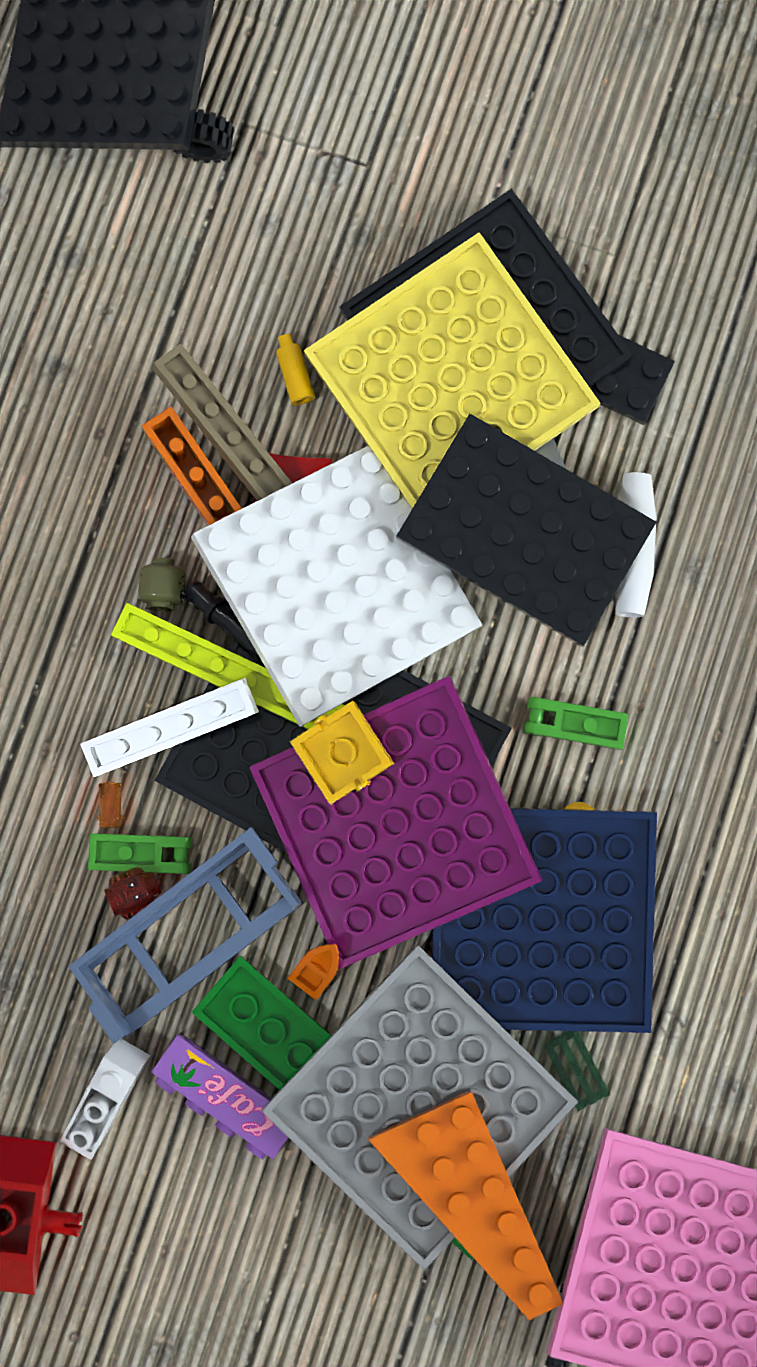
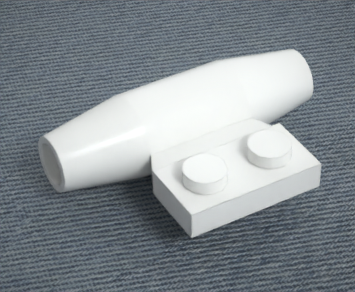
(634, 590)

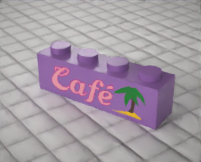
(221, 1093)

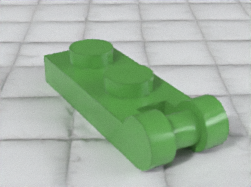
(577, 723)
(124, 852)

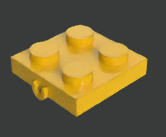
(341, 752)

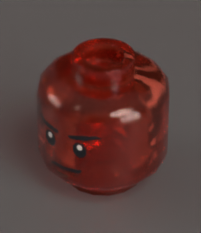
(131, 892)

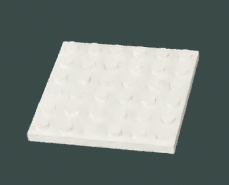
(331, 586)

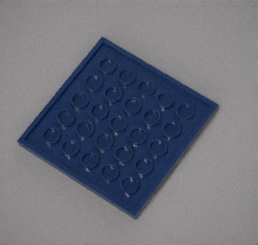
(576, 942)

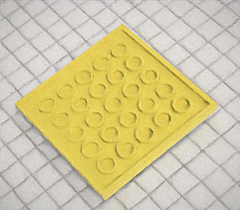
(448, 348)

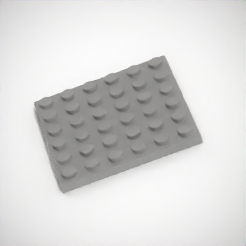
(398, 1056)

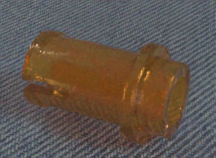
(110, 805)

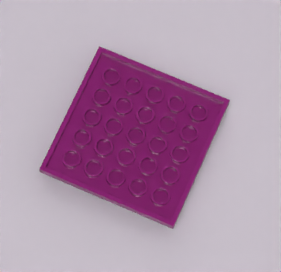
(413, 843)

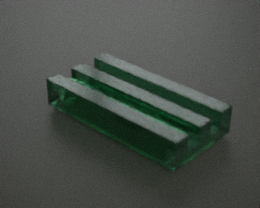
(591, 1097)

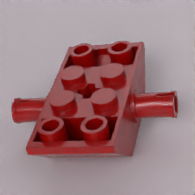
(25, 1193)

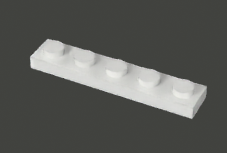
(170, 727)

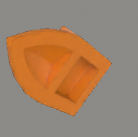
(316, 969)

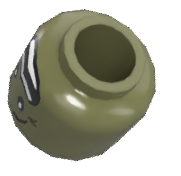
(161, 585)

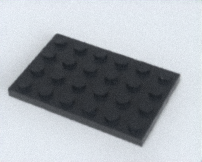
(526, 530)

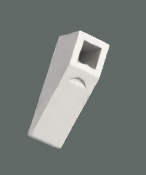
(104, 1098)

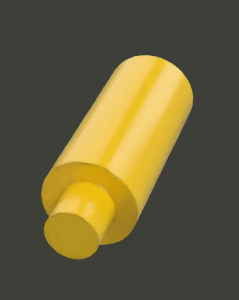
(294, 371)

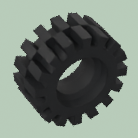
(210, 138)

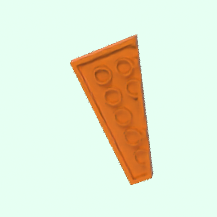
(462, 1180)

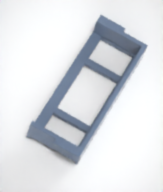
(105, 1007)

